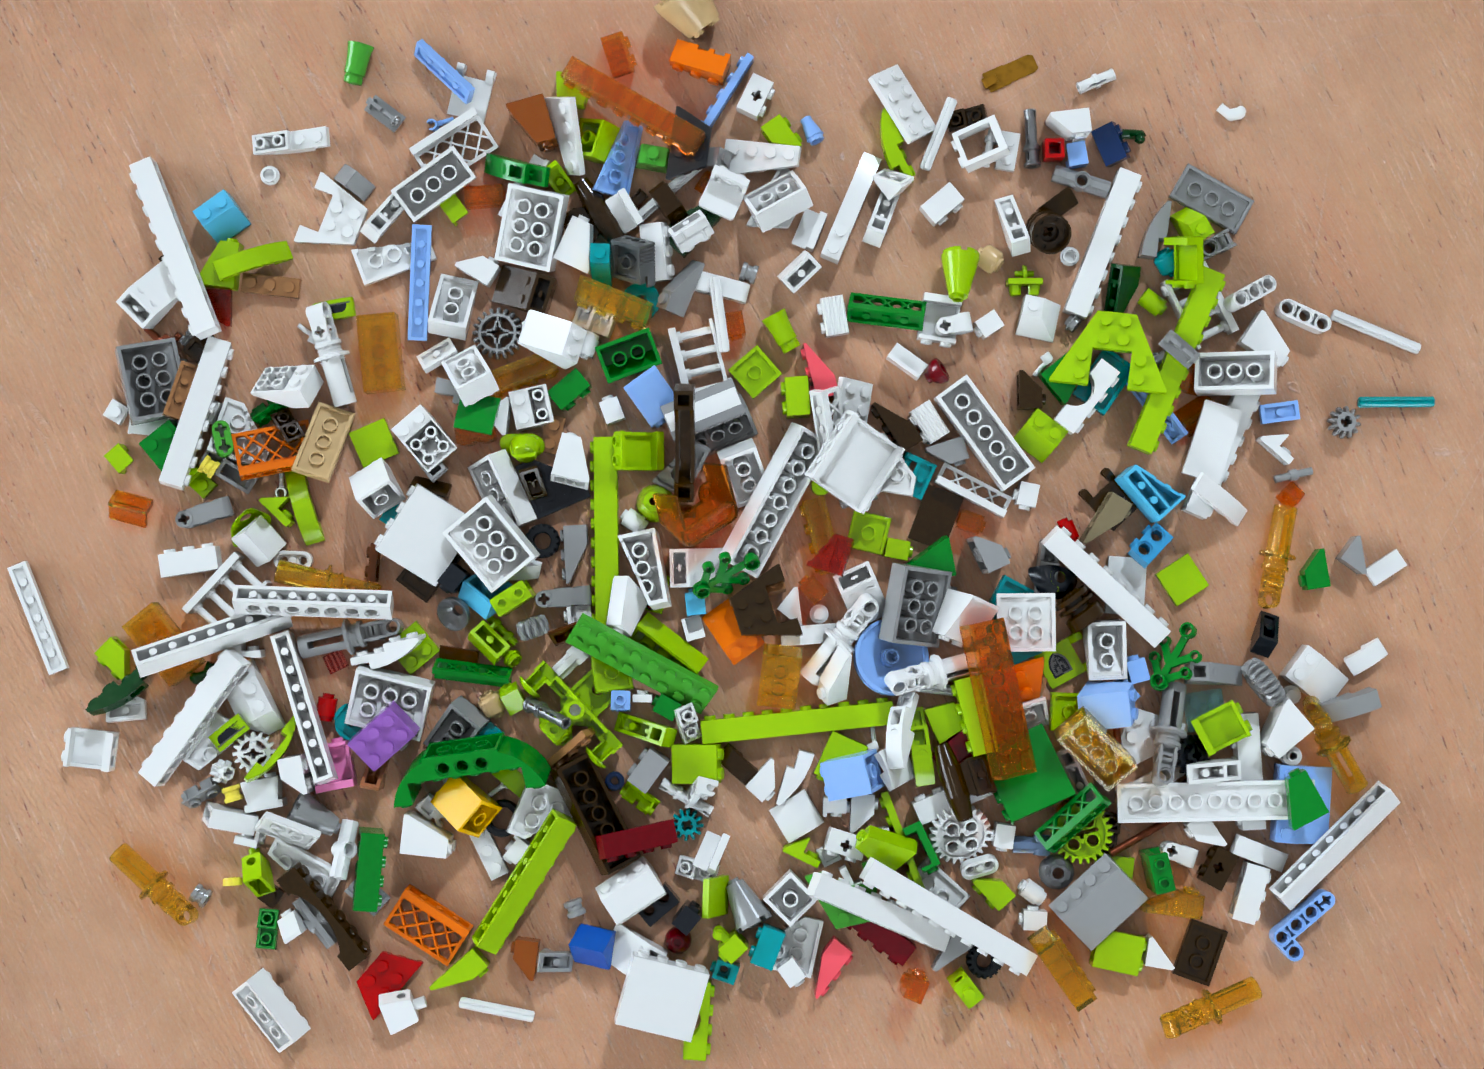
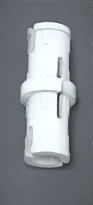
(1096, 81)

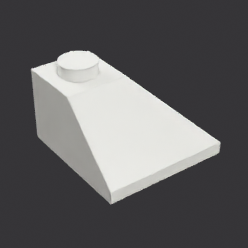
(1038, 318)

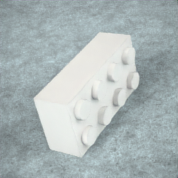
(433, 184)
(1236, 373)

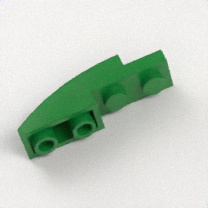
(517, 170)

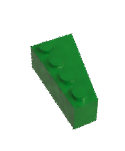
(368, 869)

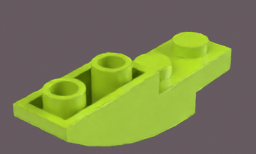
(891, 141)
(921, 751)

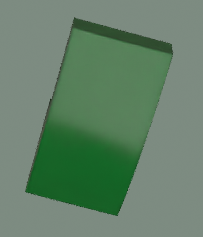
(267, 928)

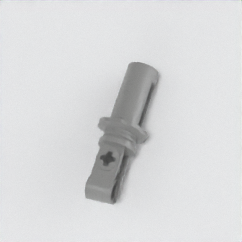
(353, 634)
(1168, 733)

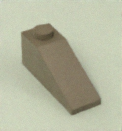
(1109, 514)

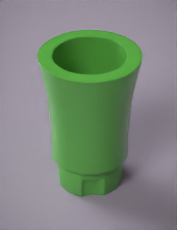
(356, 62)

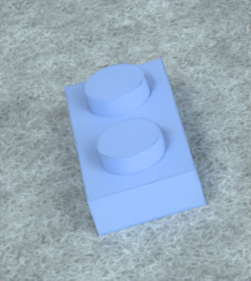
(1279, 412)

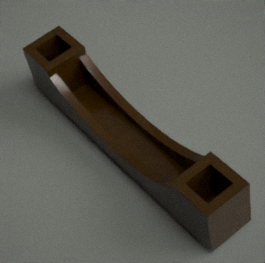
(684, 442)
(300, 883)

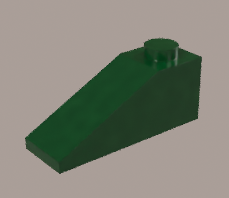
(1121, 286)

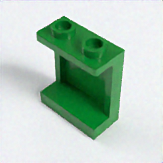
(918, 829)
(1157, 870)

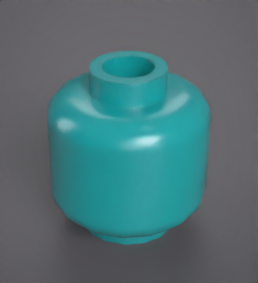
(1165, 262)

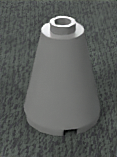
(313, 814)
(745, 906)

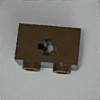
(1217, 877)

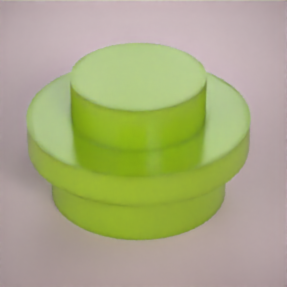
(512, 658)

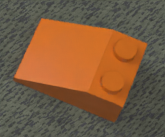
(725, 629)

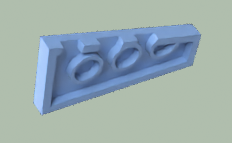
(621, 161)

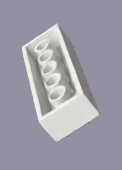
(984, 433)

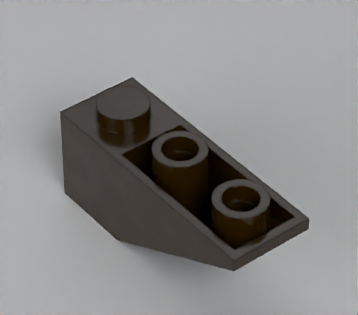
(901, 430)

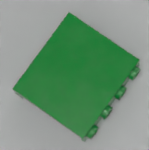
(1036, 790)

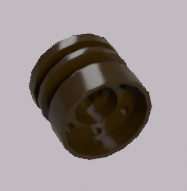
(1058, 231)
(1079, 609)

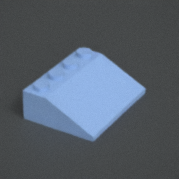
(1311, 832)

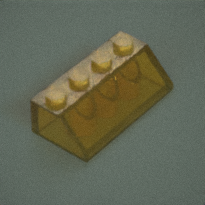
(613, 302)

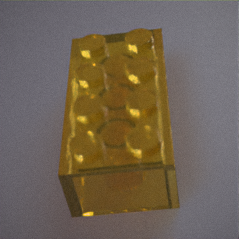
(380, 353)
(155, 625)
(1095, 748)
(1063, 967)

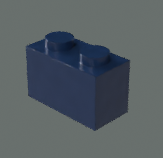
(1111, 144)

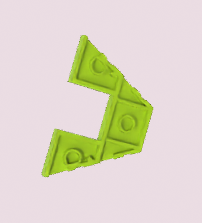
(1112, 333)

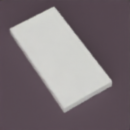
(1212, 441)

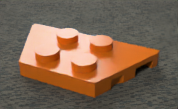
(1029, 678)

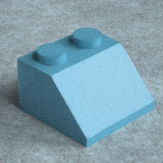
(222, 216)
(478, 596)

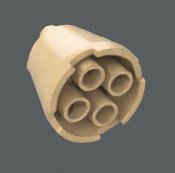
(689, 15)

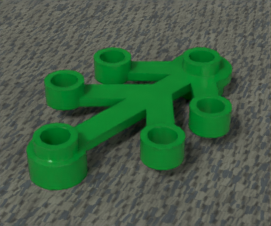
(705, 586)
(1173, 660)

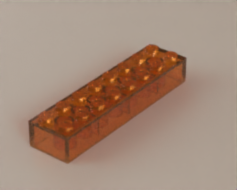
(998, 699)

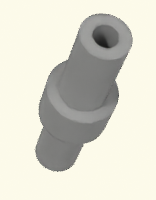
(1293, 475)

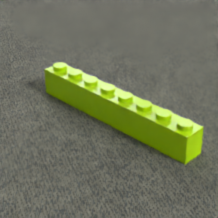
(524, 881)

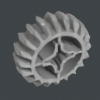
(489, 332)
(1263, 682)

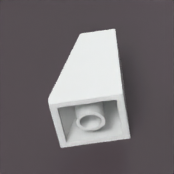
(376, 488)
(961, 610)
(1283, 729)
(424, 837)

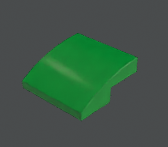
(478, 416)

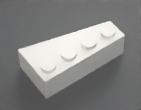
(647, 562)

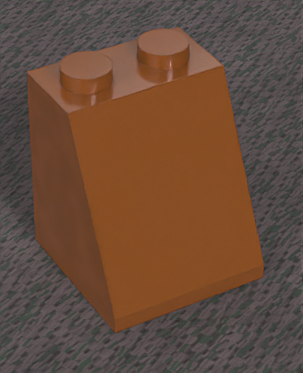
(535, 121)

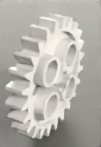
(959, 835)

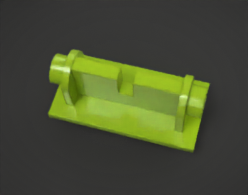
(646, 802)

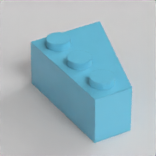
(1148, 493)

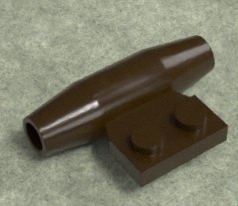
(595, 210)
(962, 780)

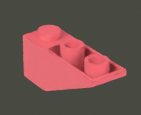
(820, 374)
(832, 959)

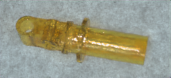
(1277, 559)
(304, 576)
(1330, 743)
(153, 884)
(1210, 1007)

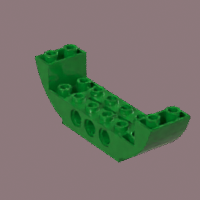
(472, 758)

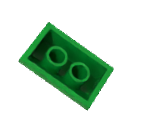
(628, 355)

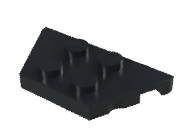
(682, 164)

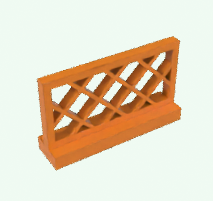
(265, 468)
(439, 913)

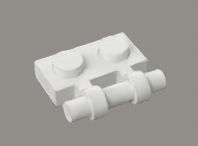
(1012, 140)

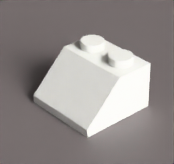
(1070, 124)

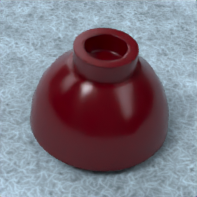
(936, 372)
(677, 941)

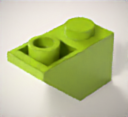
(779, 132)
(115, 656)
(995, 891)

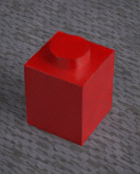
(1053, 150)

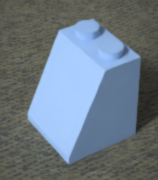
(648, 394)
(1110, 703)
(851, 775)

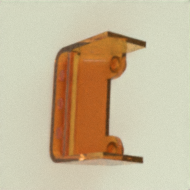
(711, 514)

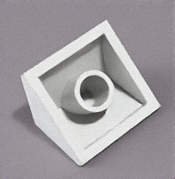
(259, 541)
(1036, 712)

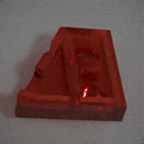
(222, 305)
(833, 556)

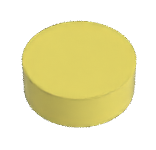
(232, 881)

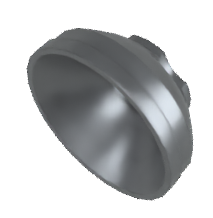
(450, 617)
(1046, 869)

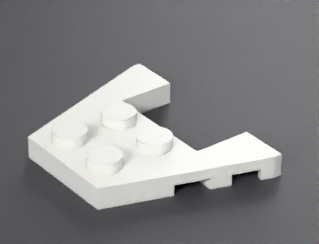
(342, 219)

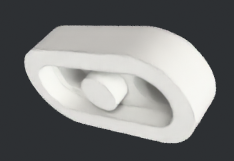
(294, 557)
(978, 866)

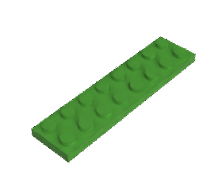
(641, 663)

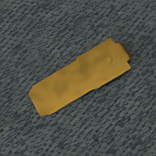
(1008, 73)

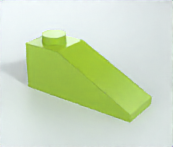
(646, 730)
(465, 969)

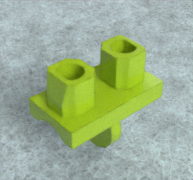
(1014, 284)

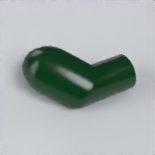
(1138, 135)
(196, 678)

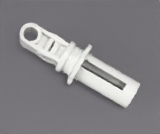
(331, 354)
(844, 633)
(927, 674)

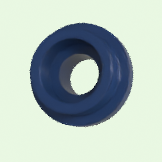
(614, 787)

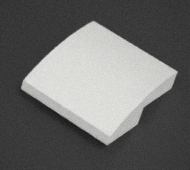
(593, 322)
(894, 777)
(796, 816)

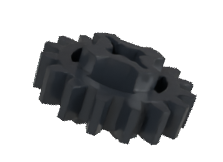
(1190, 752)

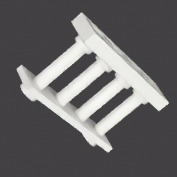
(1227, 322)
(682, 355)
(221, 577)

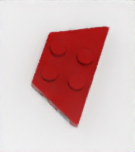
(385, 975)

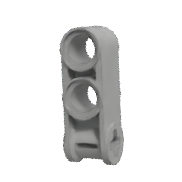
(1219, 243)
(205, 513)
(565, 597)

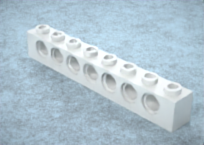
(313, 602)

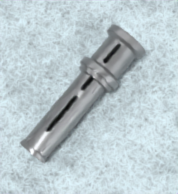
(1031, 148)
(560, 720)

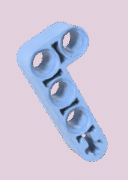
(1304, 921)

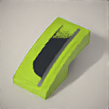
(342, 308)
(229, 732)

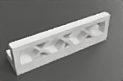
(823, 410)
(970, 496)

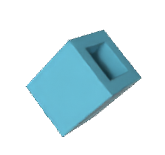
(694, 605)

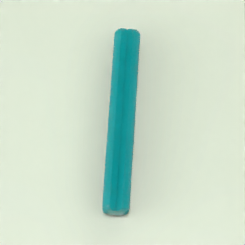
(1375, 402)

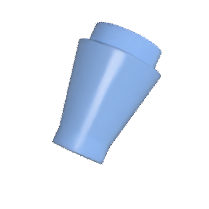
(812, 132)

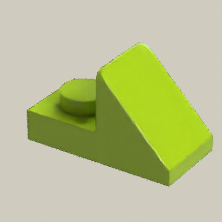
(559, 180)
(201, 483)
(275, 506)
(797, 850)

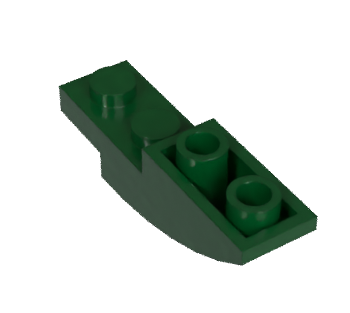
(117, 695)

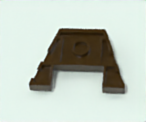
(755, 611)

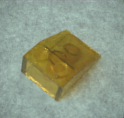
(1178, 903)

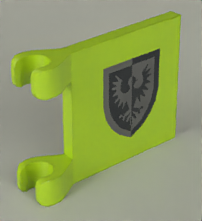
(1063, 663)

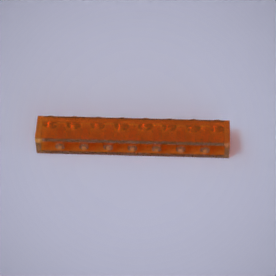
(633, 106)

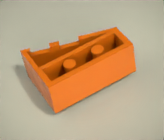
(700, 62)

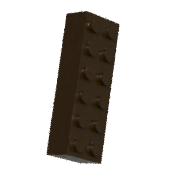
(590, 807)

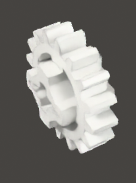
(254, 743)

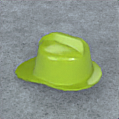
(522, 446)

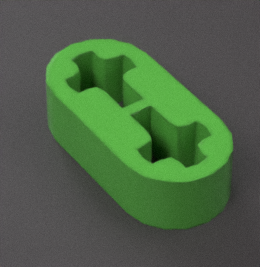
(227, 438)

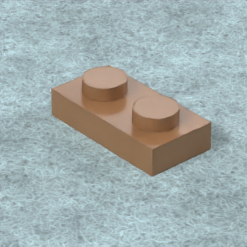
(552, 434)

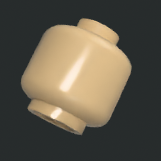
(990, 259)
(491, 704)

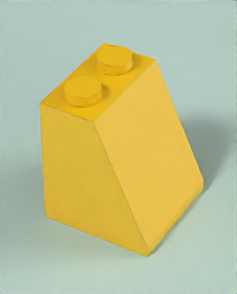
(465, 806)

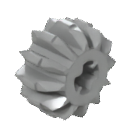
(1349, 417)
(532, 627)

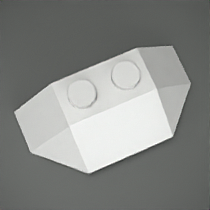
(255, 703)

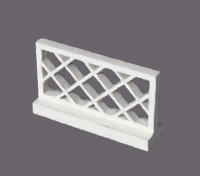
(448, 131)

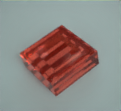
(335, 661)

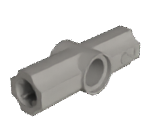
(1092, 184)
(315, 922)

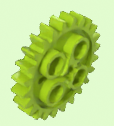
(1086, 849)

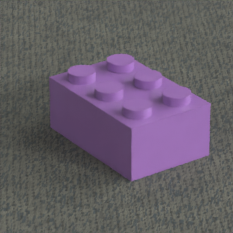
(383, 736)

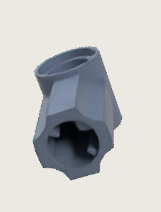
(1030, 844)

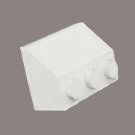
(778, 201)
(630, 890)

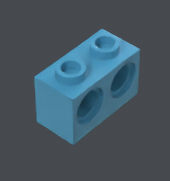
(1152, 547)

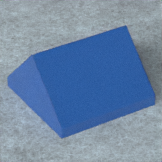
(593, 946)

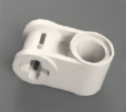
(957, 325)
(1180, 854)

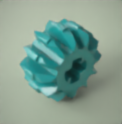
(687, 831)

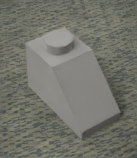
(950, 451)

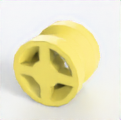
(208, 466)
(232, 793)

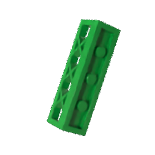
(886, 314)
(472, 672)
(1077, 823)

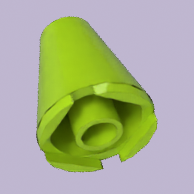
(959, 271)
(643, 502)

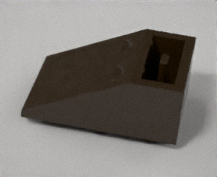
(524, 290)

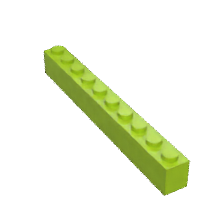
(1189, 327)
(604, 524)
(795, 721)

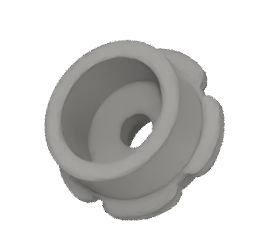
(1072, 323)

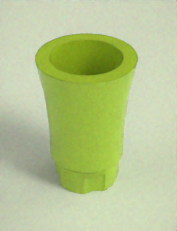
(781, 330)

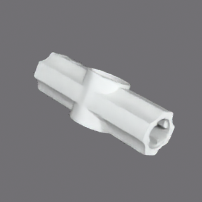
(572, 659)
(344, 849)

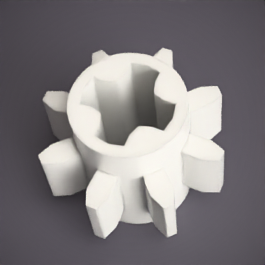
(222, 771)

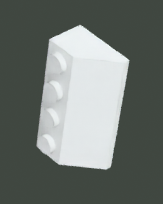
(497, 477)
(271, 1010)

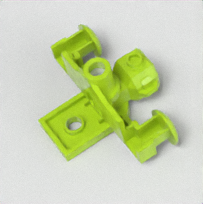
(579, 705)

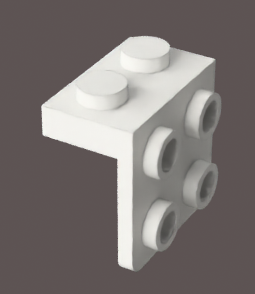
(724, 192)

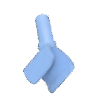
(438, 123)

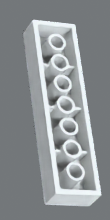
(773, 498)

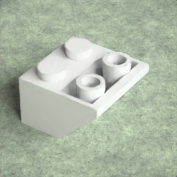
(531, 407)
(296, 773)

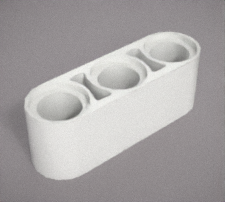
(731, 289)
(1250, 293)
(1312, 316)

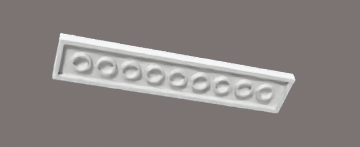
(1202, 801)

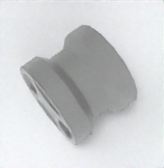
(748, 273)
(200, 895)
(574, 908)

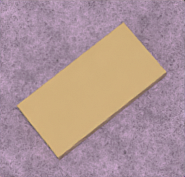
(323, 442)

